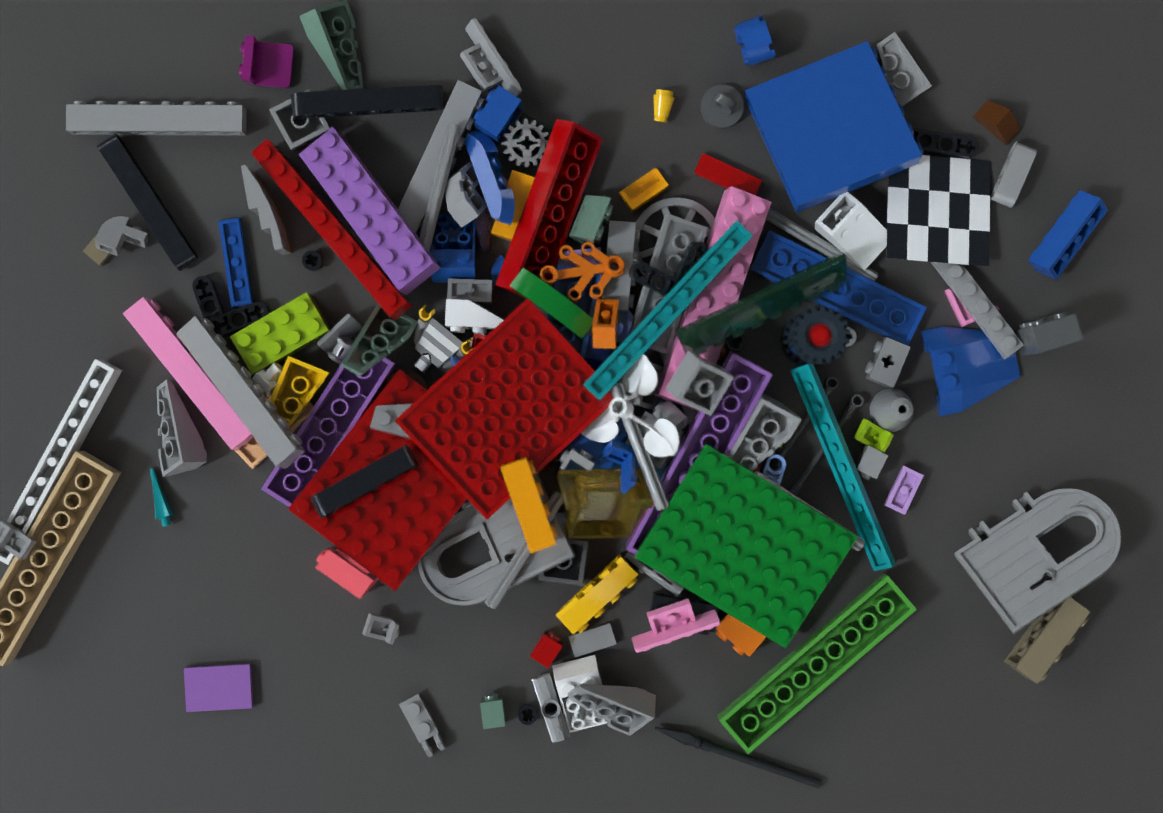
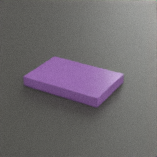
(218, 687)

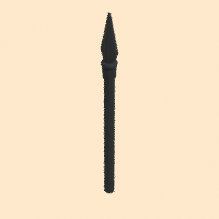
(689, 739)

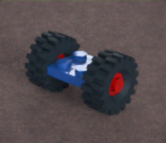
(815, 336)

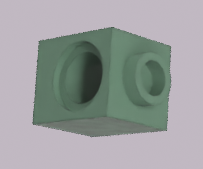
(493, 711)

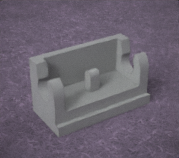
(471, 289)

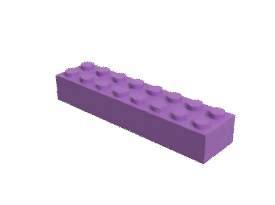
(369, 211)
(327, 425)

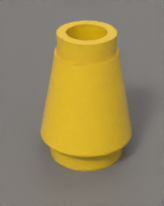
(662, 104)

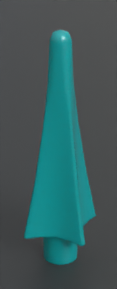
(162, 508)

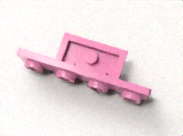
(672, 624)

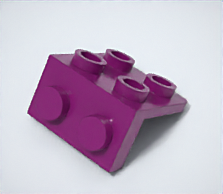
(266, 63)

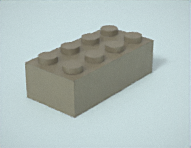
(1046, 639)

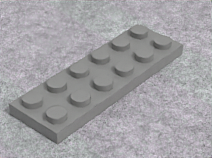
(669, 249)

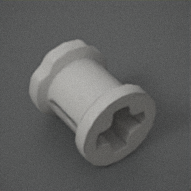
(343, 342)

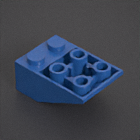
(454, 249)

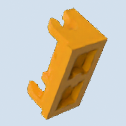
(643, 190)

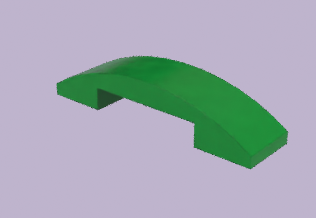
(552, 302)

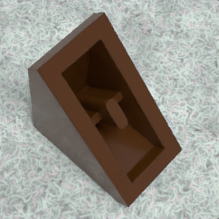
(998, 121)

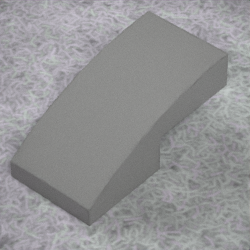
(15, 540)

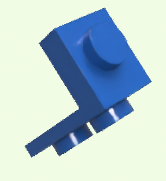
(625, 456)

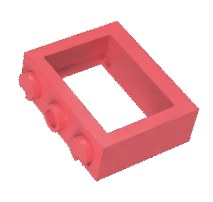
(345, 571)

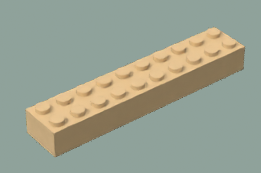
(58, 536)

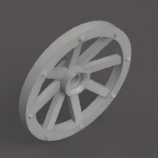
(663, 205)

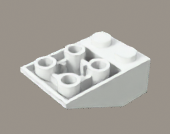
(852, 230)
(468, 315)
(567, 677)

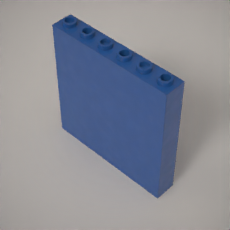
(833, 126)

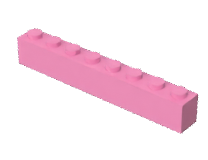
(170, 350)

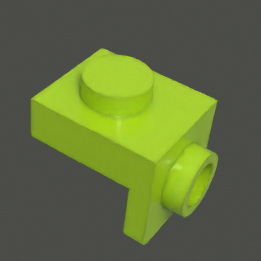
(873, 436)

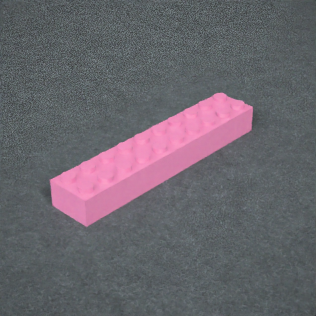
(727, 284)

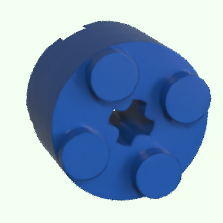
(755, 40)

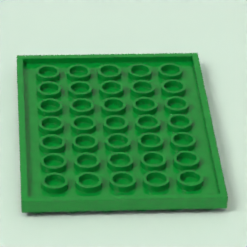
(745, 546)

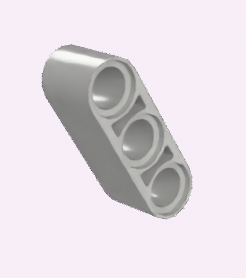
(1013, 174)

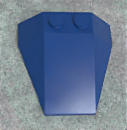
(966, 367)

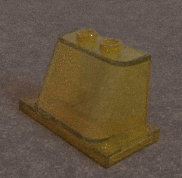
(597, 506)

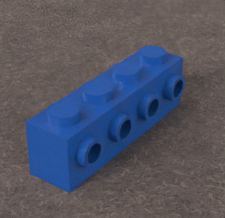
(1068, 234)

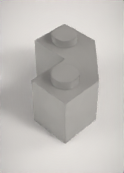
(462, 198)

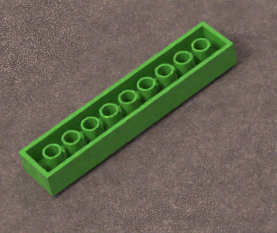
(816, 663)

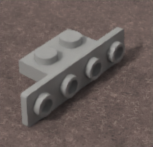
(486, 63)

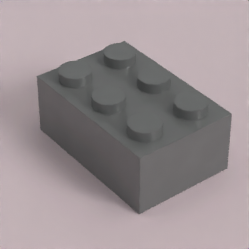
(1048, 333)

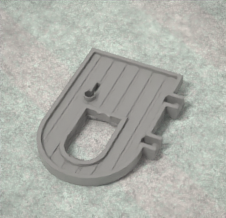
(503, 538)
(1016, 560)

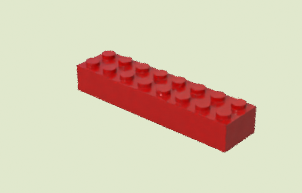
(551, 202)

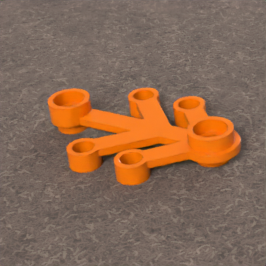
(586, 270)

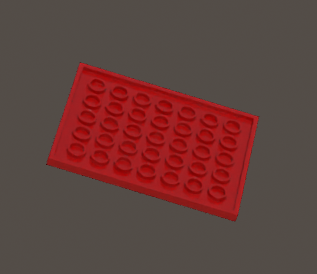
(503, 403)
(396, 522)

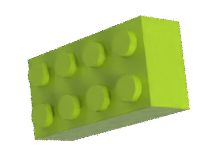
(281, 333)

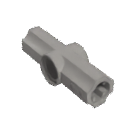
(554, 720)

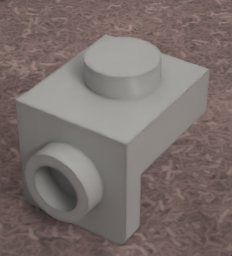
(582, 458)
(381, 628)

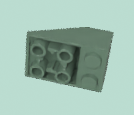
(590, 219)

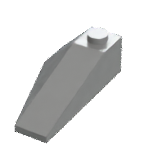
(764, 432)
(181, 442)
(622, 707)

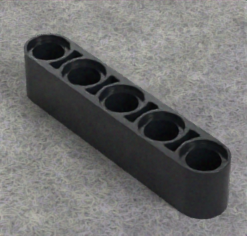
(364, 481)

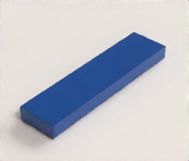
(236, 262)

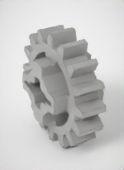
(525, 132)

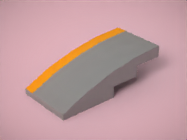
(262, 204)

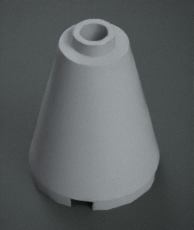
(891, 409)

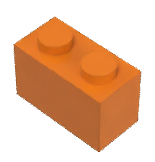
(605, 323)
(742, 636)

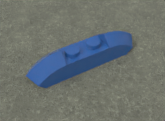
(487, 169)

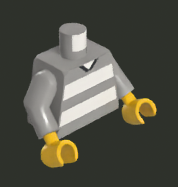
(436, 343)

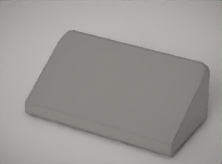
(347, 327)

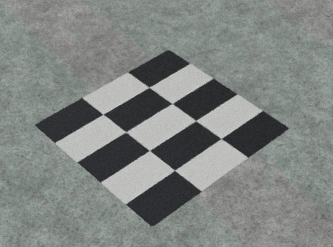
(940, 211)

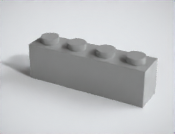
(622, 243)

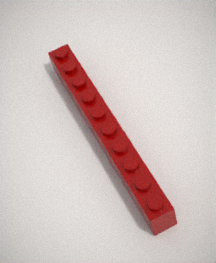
(331, 229)

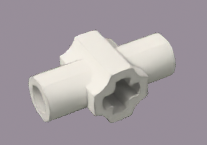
(268, 378)

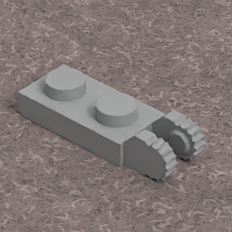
(421, 723)

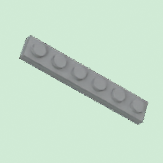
(979, 307)

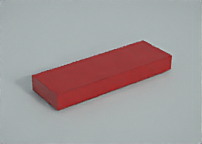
(726, 175)

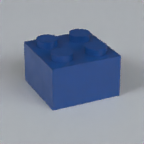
(498, 114)

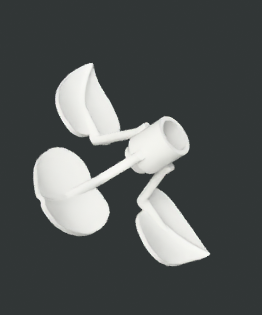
(640, 379)

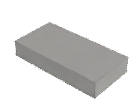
(592, 640)

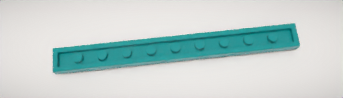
(667, 310)
(843, 466)

